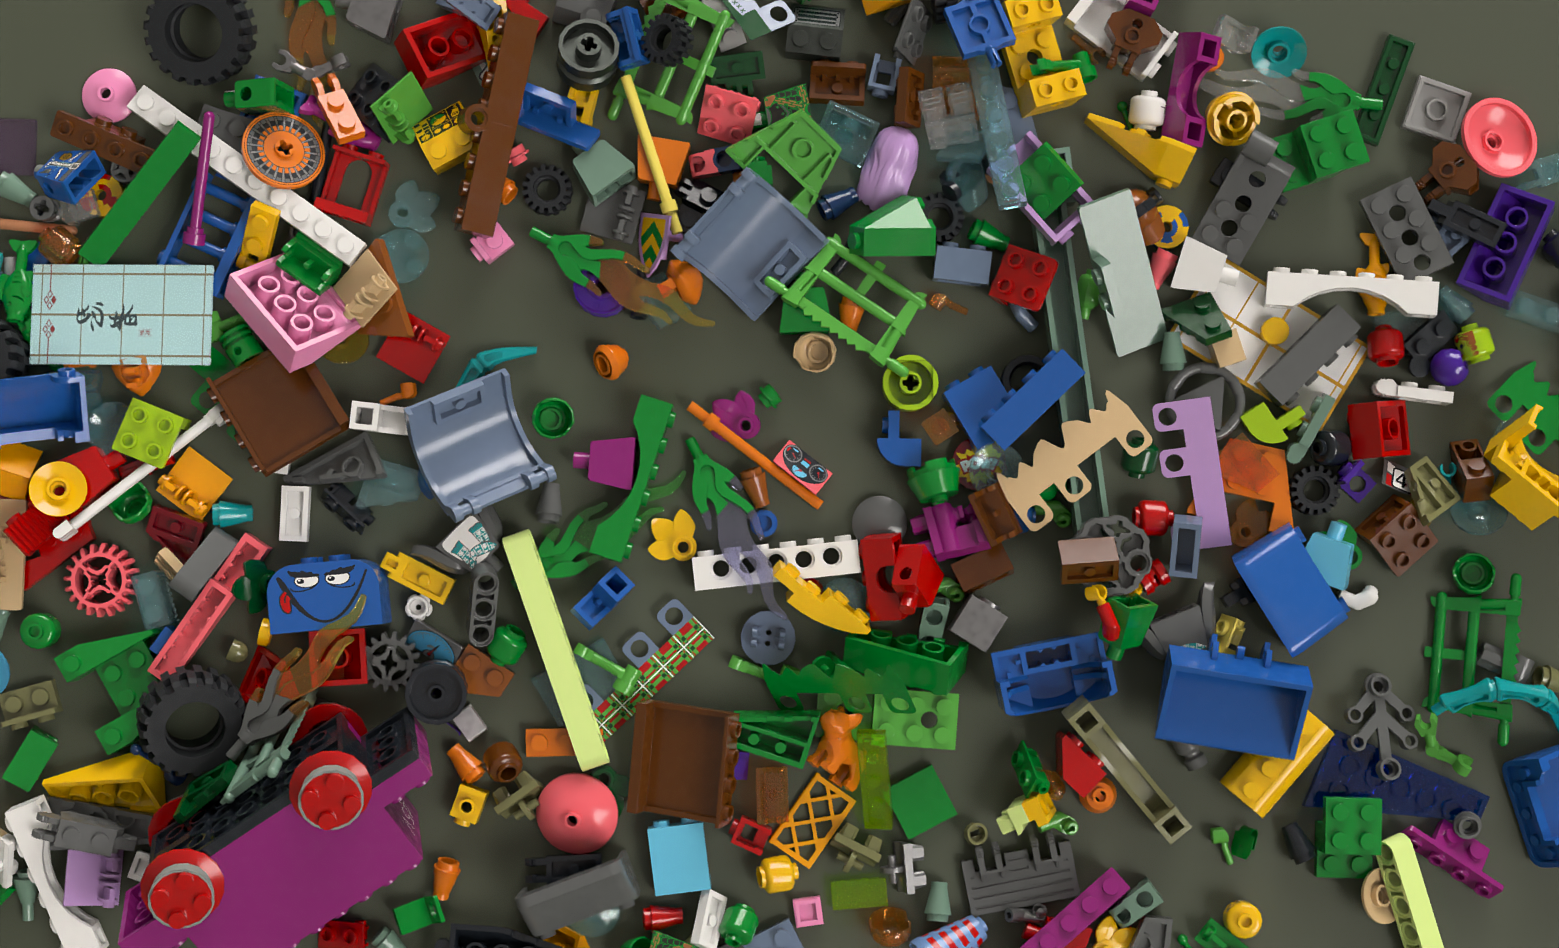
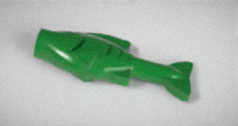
(18, 287)

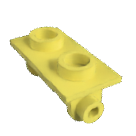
(1229, 631)

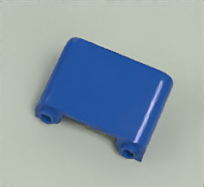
(44, 407)
(1290, 588)
(1534, 793)

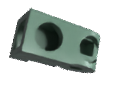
(933, 619)
(1135, 903)

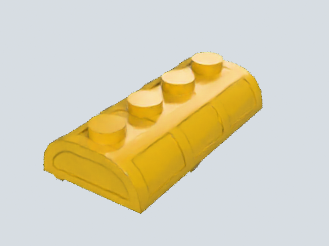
(1263, 779)

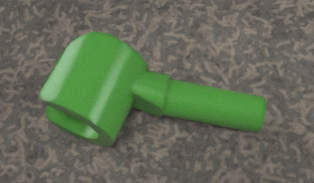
(1219, 835)

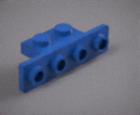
(555, 117)

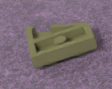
(1429, 490)

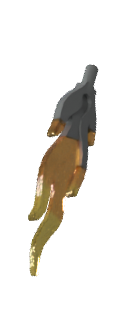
(264, 709)

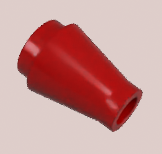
(661, 917)

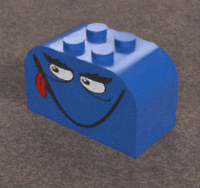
(322, 592)

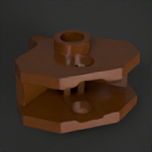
(1129, 39)
(1448, 176)

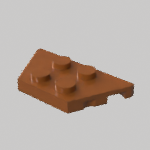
(392, 317)

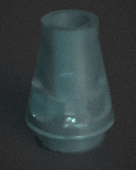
(1455, 305)

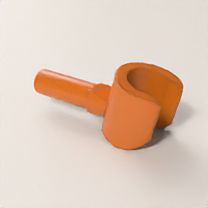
(408, 391)

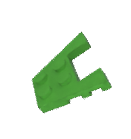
(797, 146)

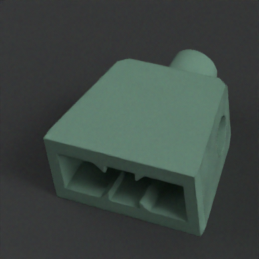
(602, 171)

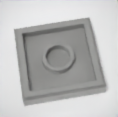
(1435, 110)

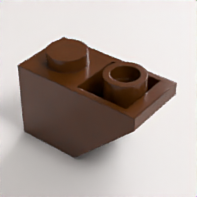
(1473, 473)

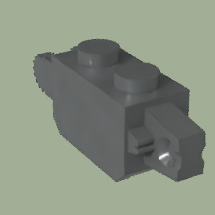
(84, 833)

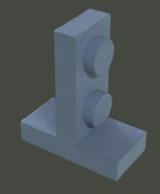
(478, 11)

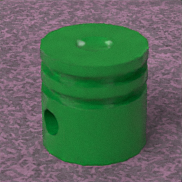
(240, 344)

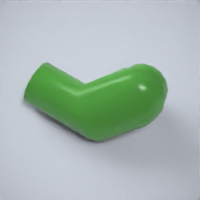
(1061, 514)
(951, 590)
(1062, 823)

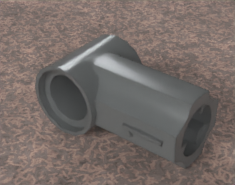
(1491, 658)

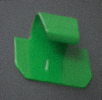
(1247, 839)

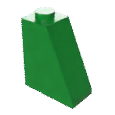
(894, 230)

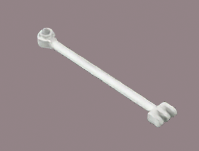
(69, 528)

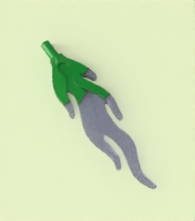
(731, 512)

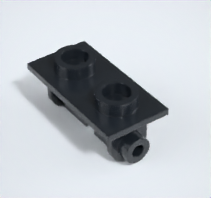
(338, 502)

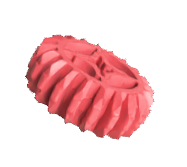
(86, 595)

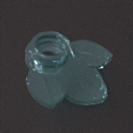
(417, 205)

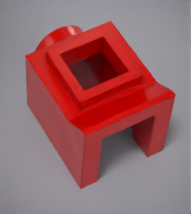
(755, 846)

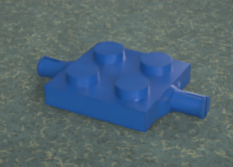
(980, 29)

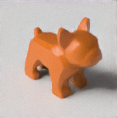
(838, 748)

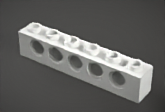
(847, 563)

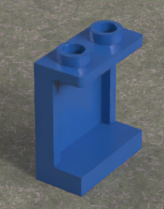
(972, 400)

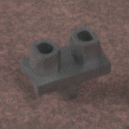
(901, 867)

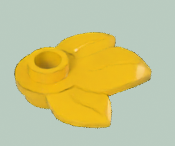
(670, 535)
(1109, 935)

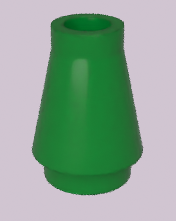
(987, 235)

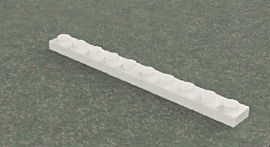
(232, 167)

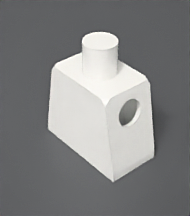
(1202, 268)

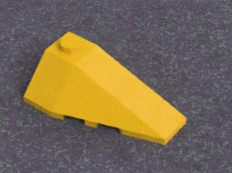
(1159, 159)
(119, 781)

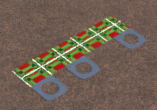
(656, 666)

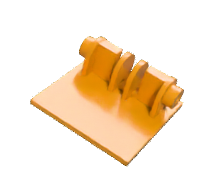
(194, 484)

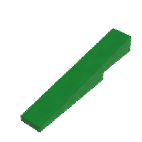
(139, 194)

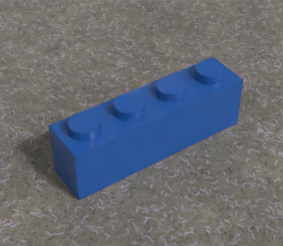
(1032, 399)

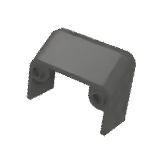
(579, 896)

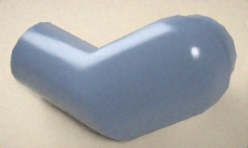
(1024, 317)

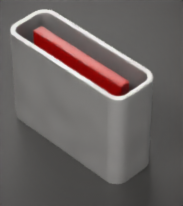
(470, 723)

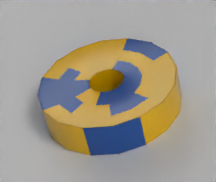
(1178, 224)

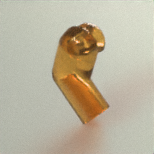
(1057, 787)

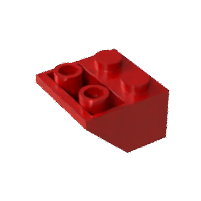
(1078, 769)

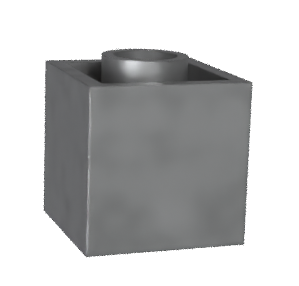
(978, 622)

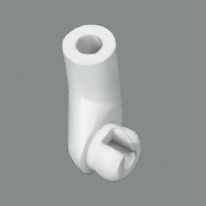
(1361, 600)

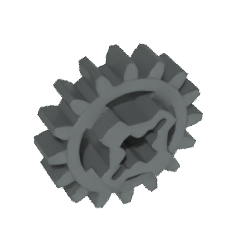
(403, 663)

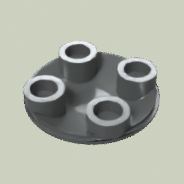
(878, 516)

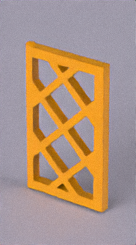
(836, 819)

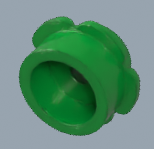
(769, 396)

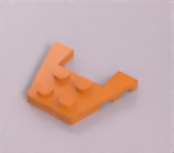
(1275, 492)

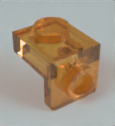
(940, 426)

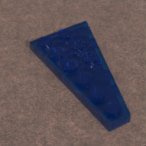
(1413, 793)

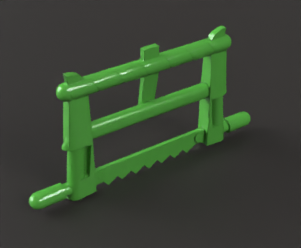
(703, 67)
(816, 269)

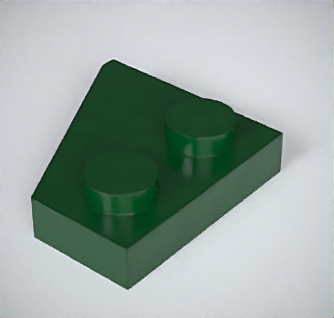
(1200, 318)

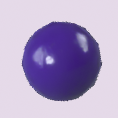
(1448, 367)

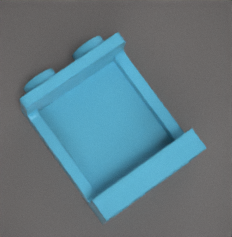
(678, 856)

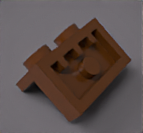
(907, 106)

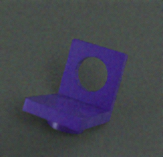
(1347, 472)

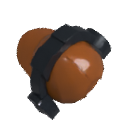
(1148, 215)

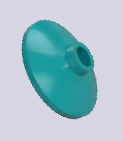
(1289, 58)

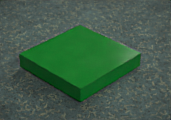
(921, 802)

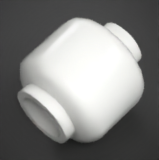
(1147, 110)

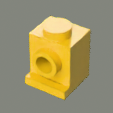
(476, 797)

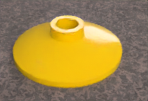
(57, 475)

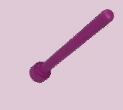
(195, 234)

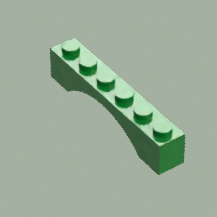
(614, 534)

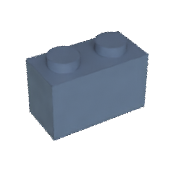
(962, 265)
(1185, 546)

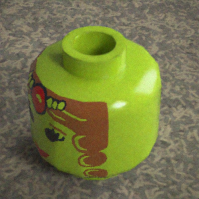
(1474, 343)

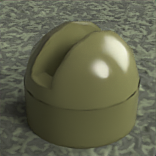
(238, 651)
(977, 839)

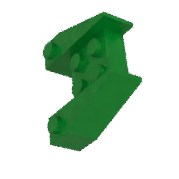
(123, 670)

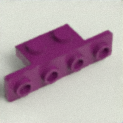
(1457, 856)

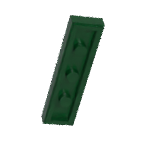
(1384, 86)

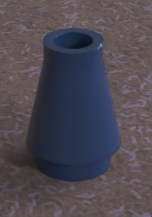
(835, 203)

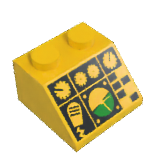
(442, 139)

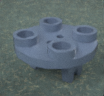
(754, 638)

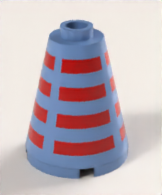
(963, 933)

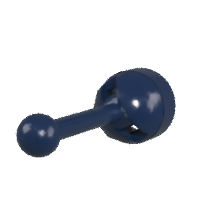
(170, 777)

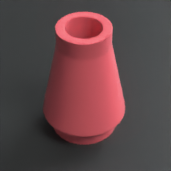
(1162, 265)

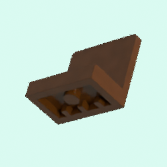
(1397, 534)

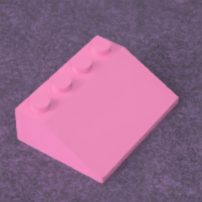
(287, 314)

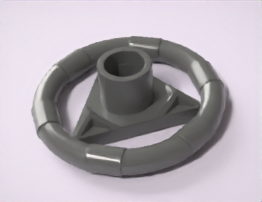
(1212, 389)

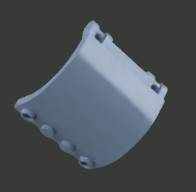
(750, 237)
(474, 446)

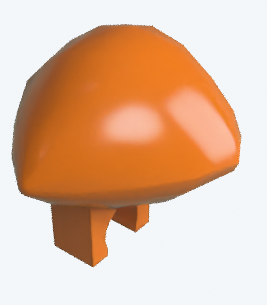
(685, 280)
(137, 377)

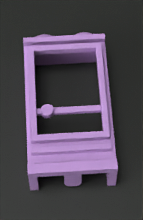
(1063, 232)

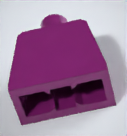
(609, 462)

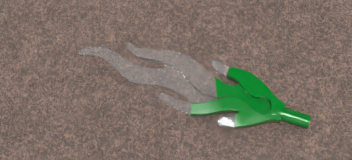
(1292, 98)

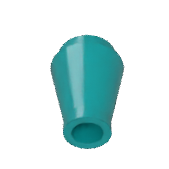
(230, 513)

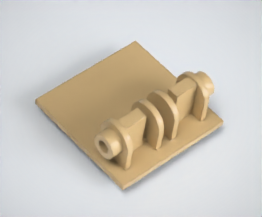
(364, 289)

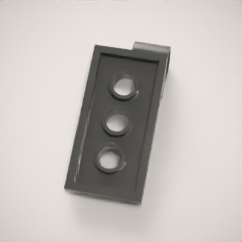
(1254, 156)

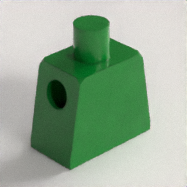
(793, 319)

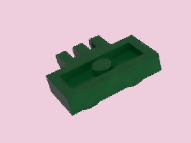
(738, 70)

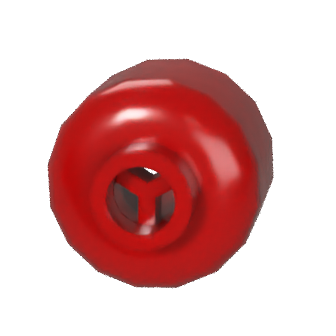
(1385, 346)
(1153, 517)

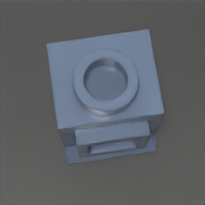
(884, 67)

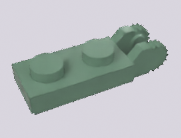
(1308, 430)

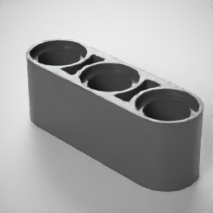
(203, 564)
(483, 616)

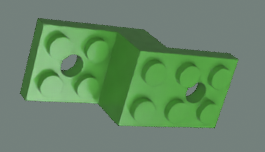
(900, 727)

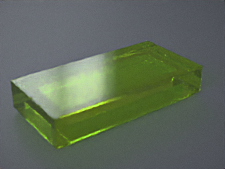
(859, 893)

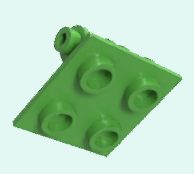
(402, 109)

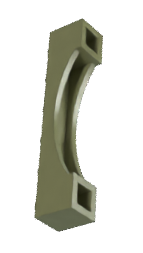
(1126, 769)

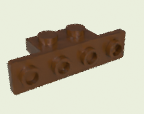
(108, 141)

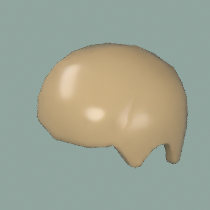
(814, 351)

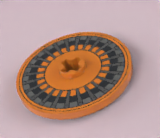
(273, 167)

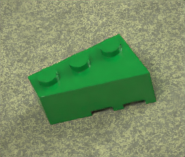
(778, 734)

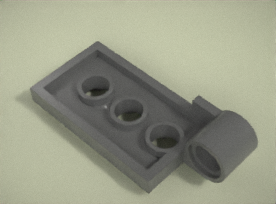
(1416, 219)

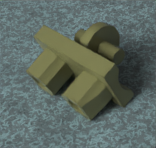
(522, 801)
(866, 853)

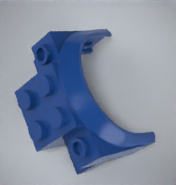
(1052, 674)

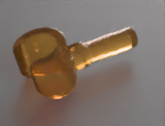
(1089, 49)
(939, 300)

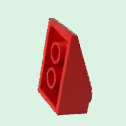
(440, 49)

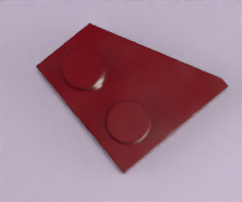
(176, 531)

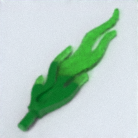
(579, 536)

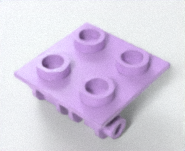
(92, 879)

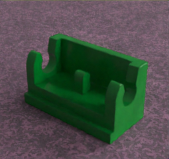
(310, 264)
(31, 759)

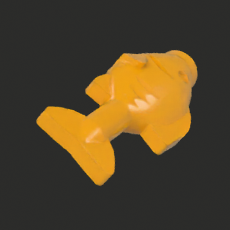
(1375, 306)

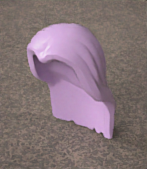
(888, 167)

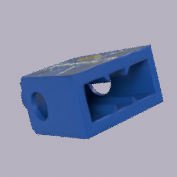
(69, 174)

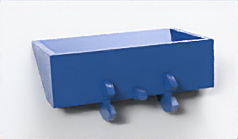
(1233, 700)

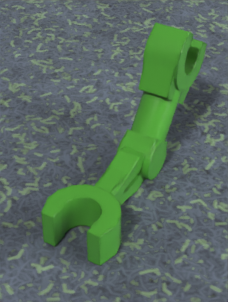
(1459, 763)

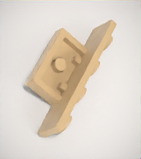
(11, 559)

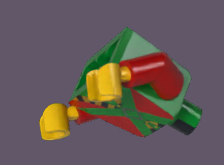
(1122, 617)

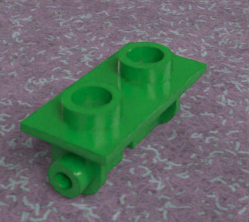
(1029, 770)
(1216, 936)

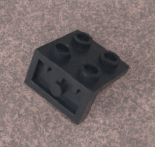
(368, 90)

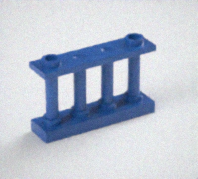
(227, 255)

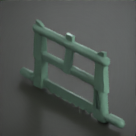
(268, 761)

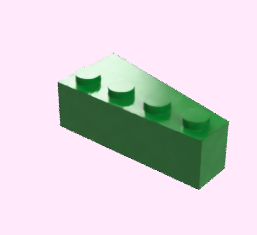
(918, 663)

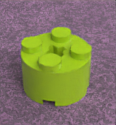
(921, 395)

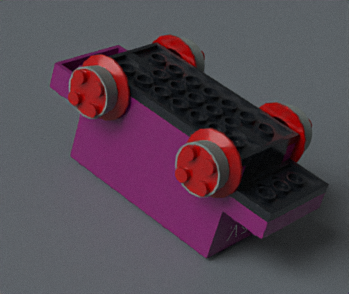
(290, 844)

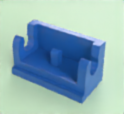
(628, 29)

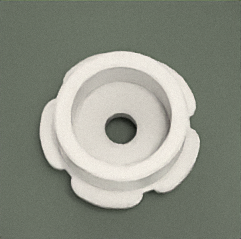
(412, 611)

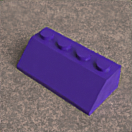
(1499, 273)

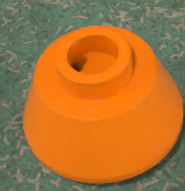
(610, 361)
(1105, 801)

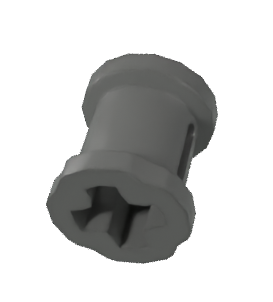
(41, 202)

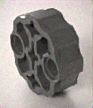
(1136, 545)

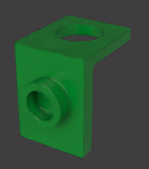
(418, 914)

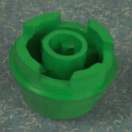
(934, 481)

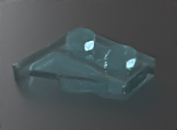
(397, 487)

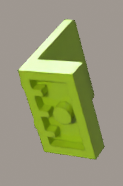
(149, 433)

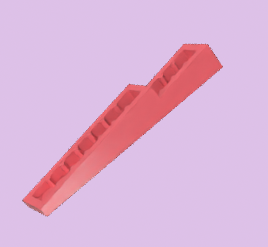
(207, 608)

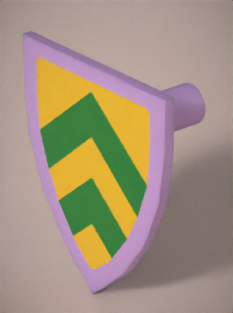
(654, 239)

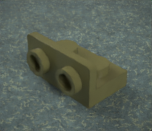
(30, 703)

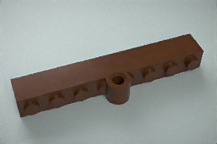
(496, 124)

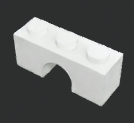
(377, 418)

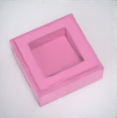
(808, 911)

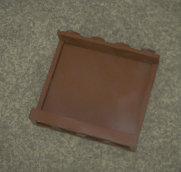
(277, 411)
(684, 761)

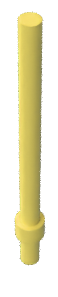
(668, 205)

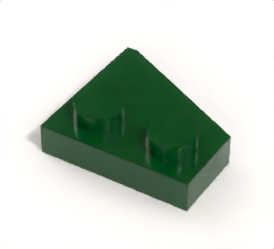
(204, 789)

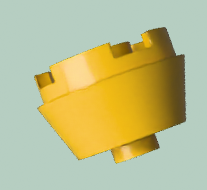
(1232, 118)

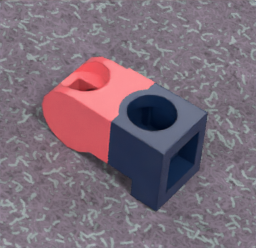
(712, 163)

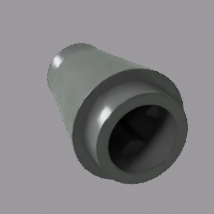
(549, 505)

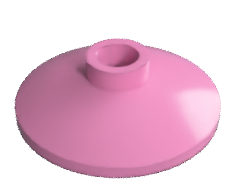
(115, 106)

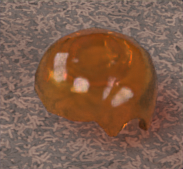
(890, 926)

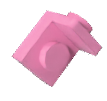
(493, 247)

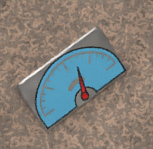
(433, 642)

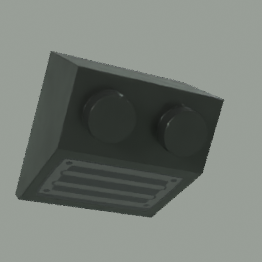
(815, 33)

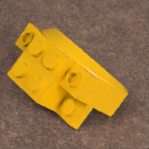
(1522, 484)

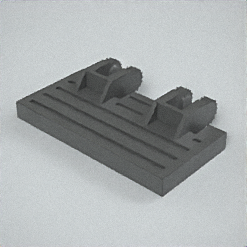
(1020, 880)

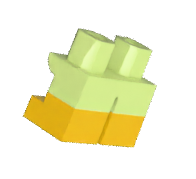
(1024, 810)

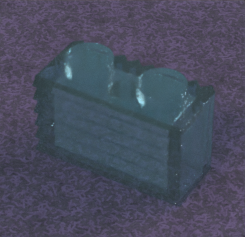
(154, 599)

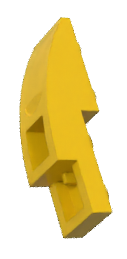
(827, 608)

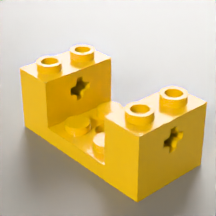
(1034, 33)

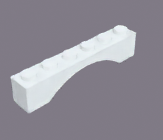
(1409, 297)
(71, 923)

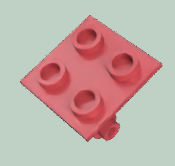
(727, 114)

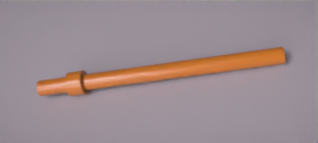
(712, 422)

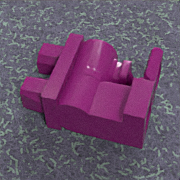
(946, 537)

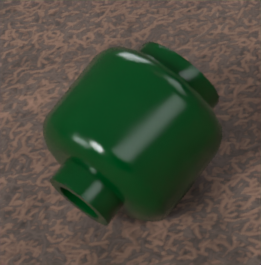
(1142, 463)

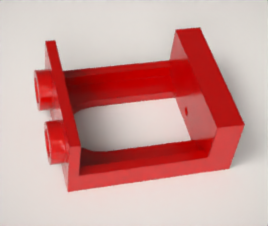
(342, 158)

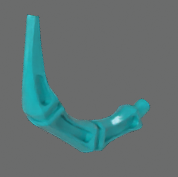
(489, 359)
(1500, 689)

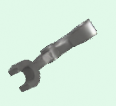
(336, 63)

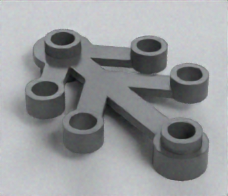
(1382, 723)

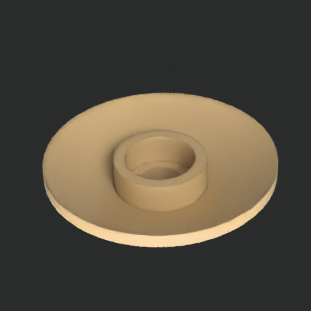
(1375, 898)

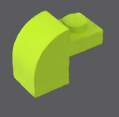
(1266, 428)

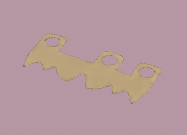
(1058, 464)

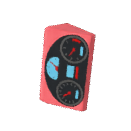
(802, 467)

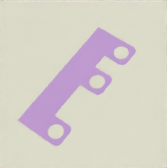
(1201, 463)

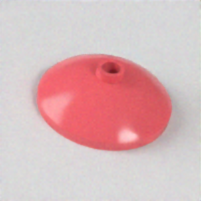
(1509, 137)
(586, 800)

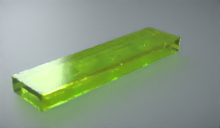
(875, 779)

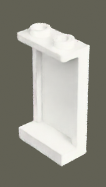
(1089, 21)

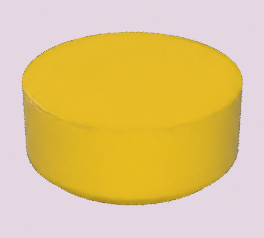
(1274, 331)
(264, 633)

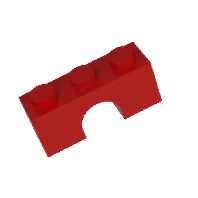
(878, 553)

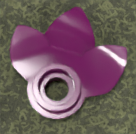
(734, 413)

